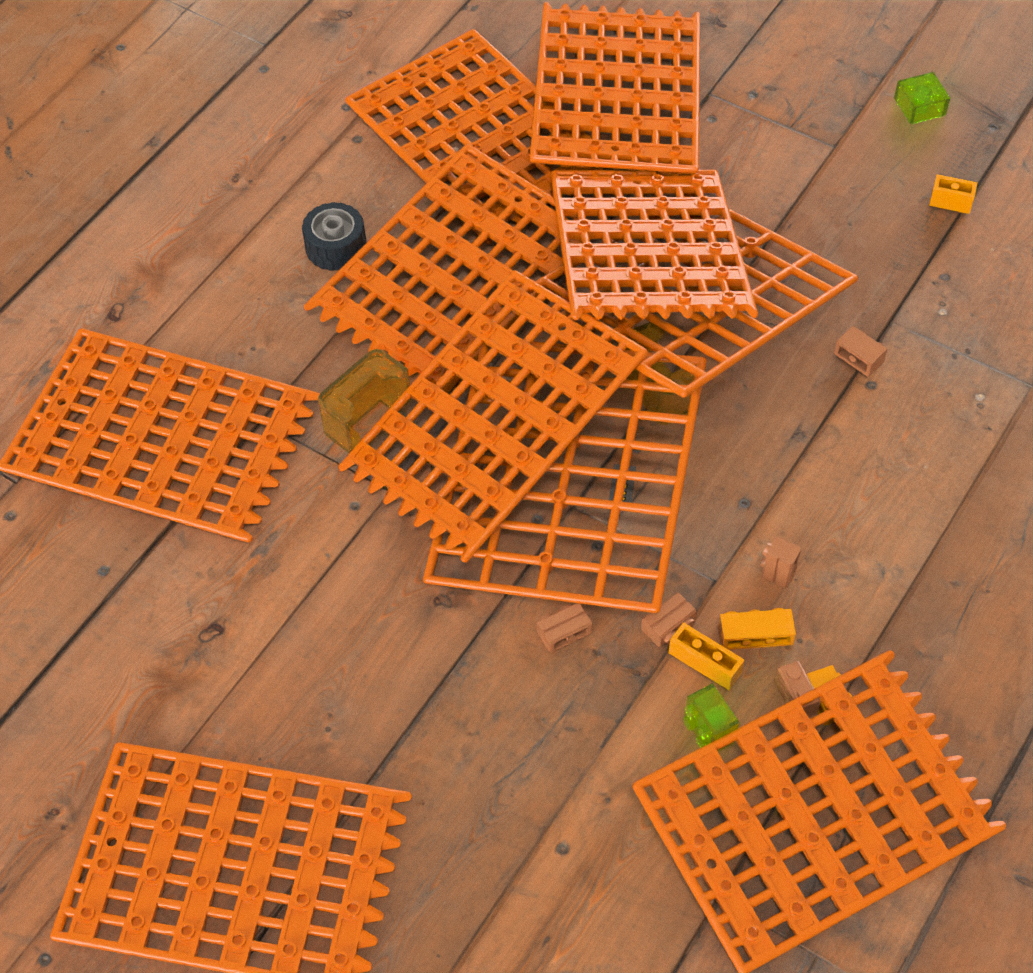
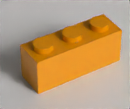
(756, 629)
(706, 656)

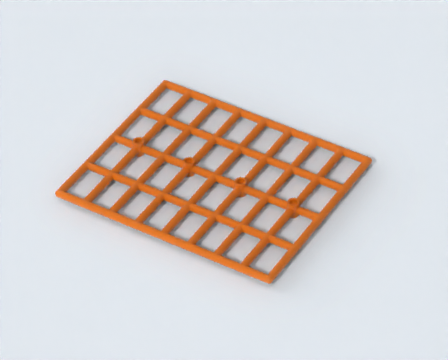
(749, 248)
(562, 500)

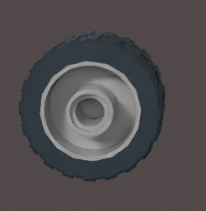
(333, 235)

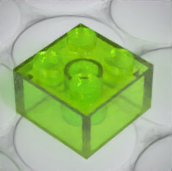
(922, 97)
(709, 716)

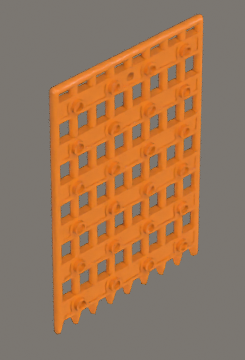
(465, 120)
(600, 153)
(639, 183)
(439, 280)
(503, 393)
(143, 423)
(799, 818)
(210, 860)

